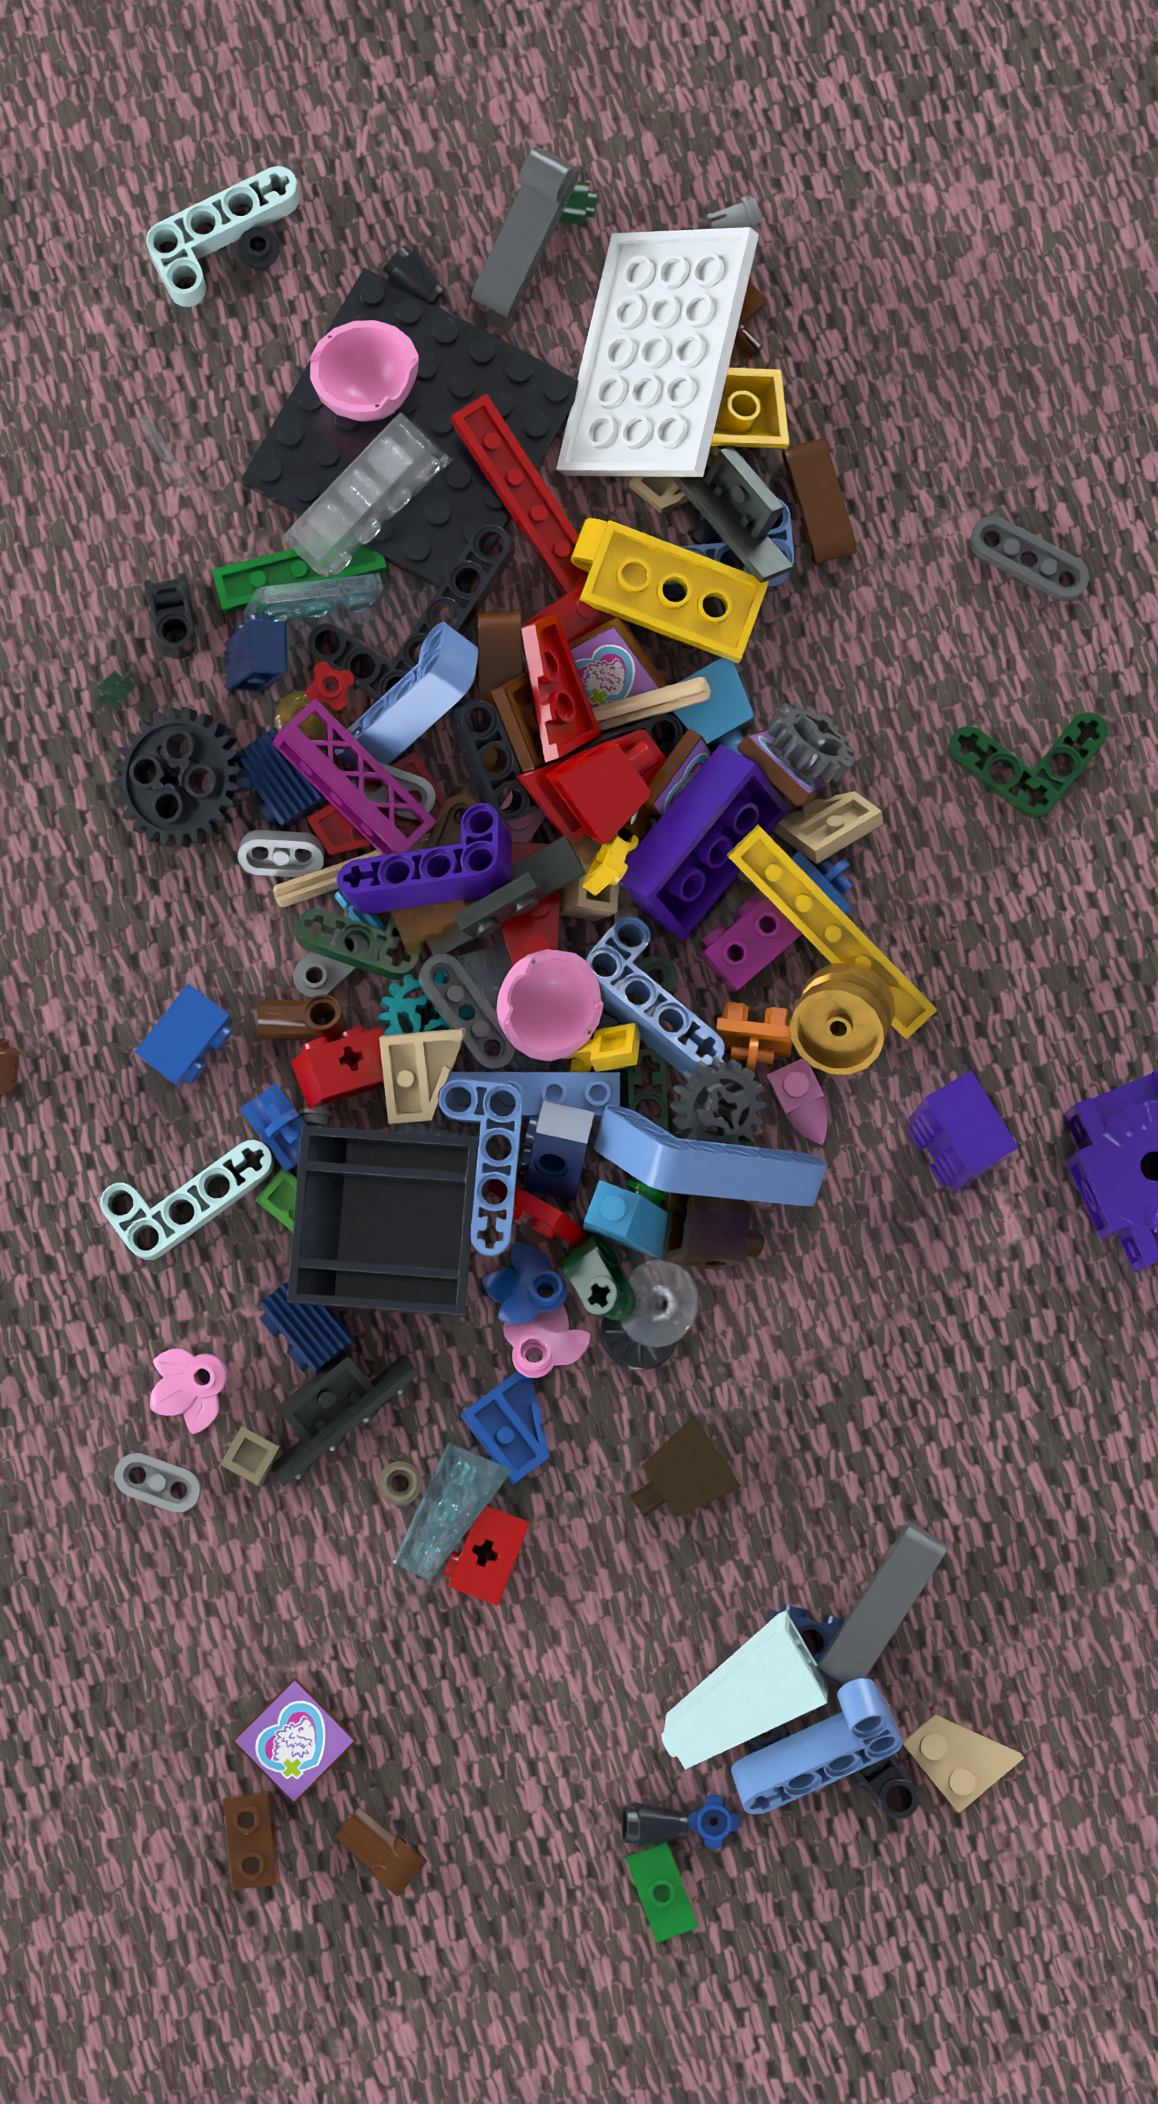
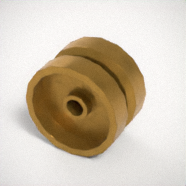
(842, 1018)

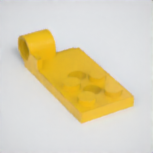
(628, 581)

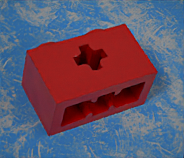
(321, 1072)
(487, 1581)

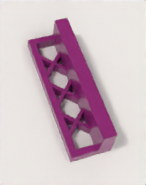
(341, 792)

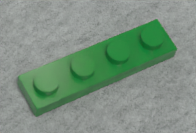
(239, 580)

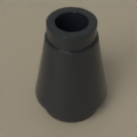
(412, 275)
(652, 1825)

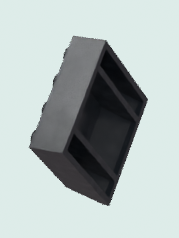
(383, 1221)

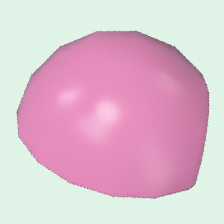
(364, 369)
(549, 1004)

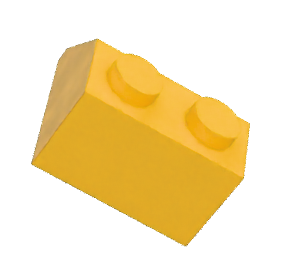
(752, 410)

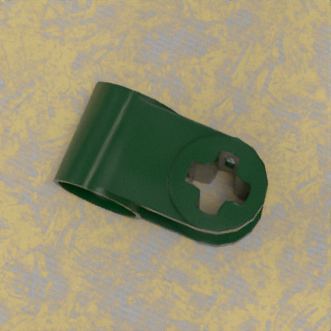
(599, 1279)

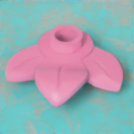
(548, 1336)
(184, 1392)

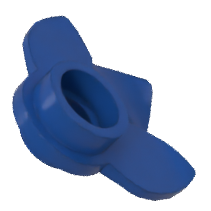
(519, 1286)

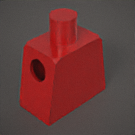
(604, 787)

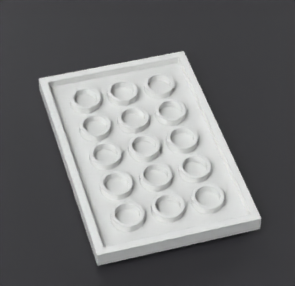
(658, 353)

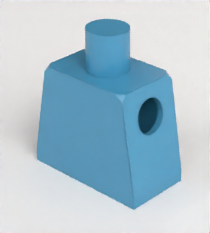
(725, 713)

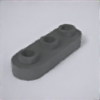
(1015, 543)
(462, 991)

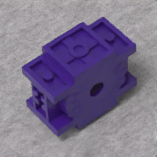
(1112, 1140)

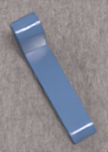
(706, 1166)

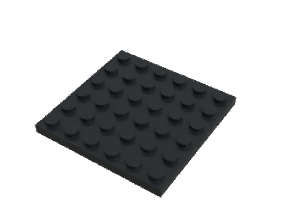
(455, 367)

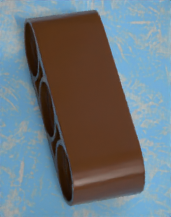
(821, 500)

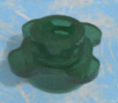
(115, 688)

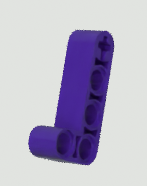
(377, 883)

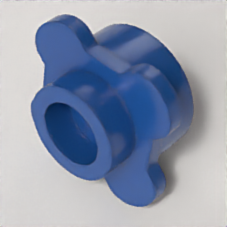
(713, 1834)

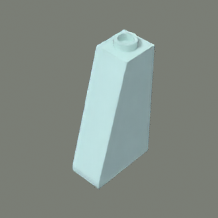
(747, 1695)

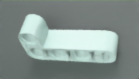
(228, 228)
(193, 1192)

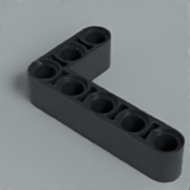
(448, 595)
(505, 771)

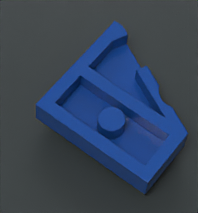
(510, 1426)

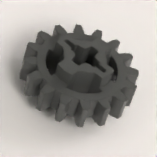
(811, 742)
(700, 1099)

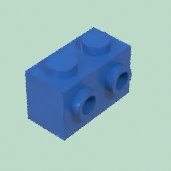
(185, 1037)

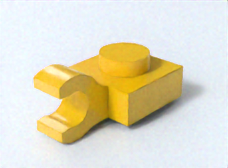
(609, 864)
(608, 1050)

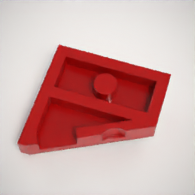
(543, 1216)

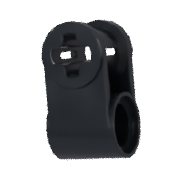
(172, 609)
(882, 1776)

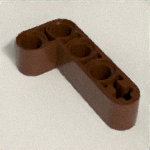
(498, 659)

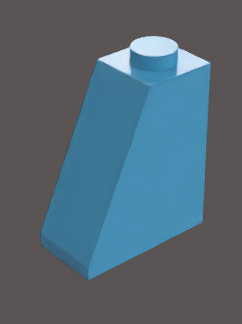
(626, 1219)

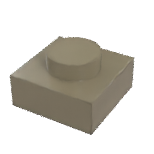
(250, 1456)

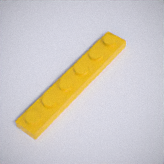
(825, 923)

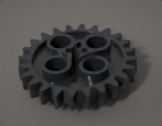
(207, 754)

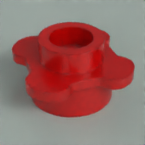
(341, 681)

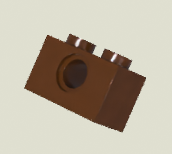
(251, 1840)

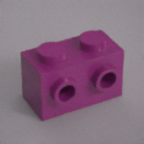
(748, 942)

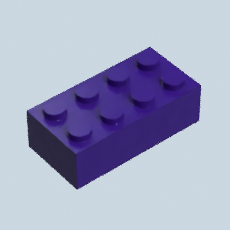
(684, 856)
(960, 1132)

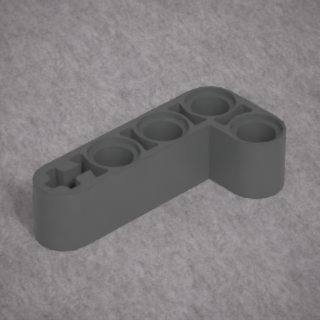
(526, 232)
(883, 1604)

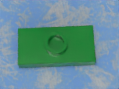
(661, 1892)

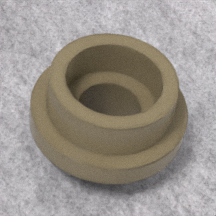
(387, 1476)

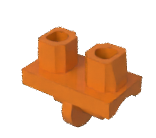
(755, 1040)

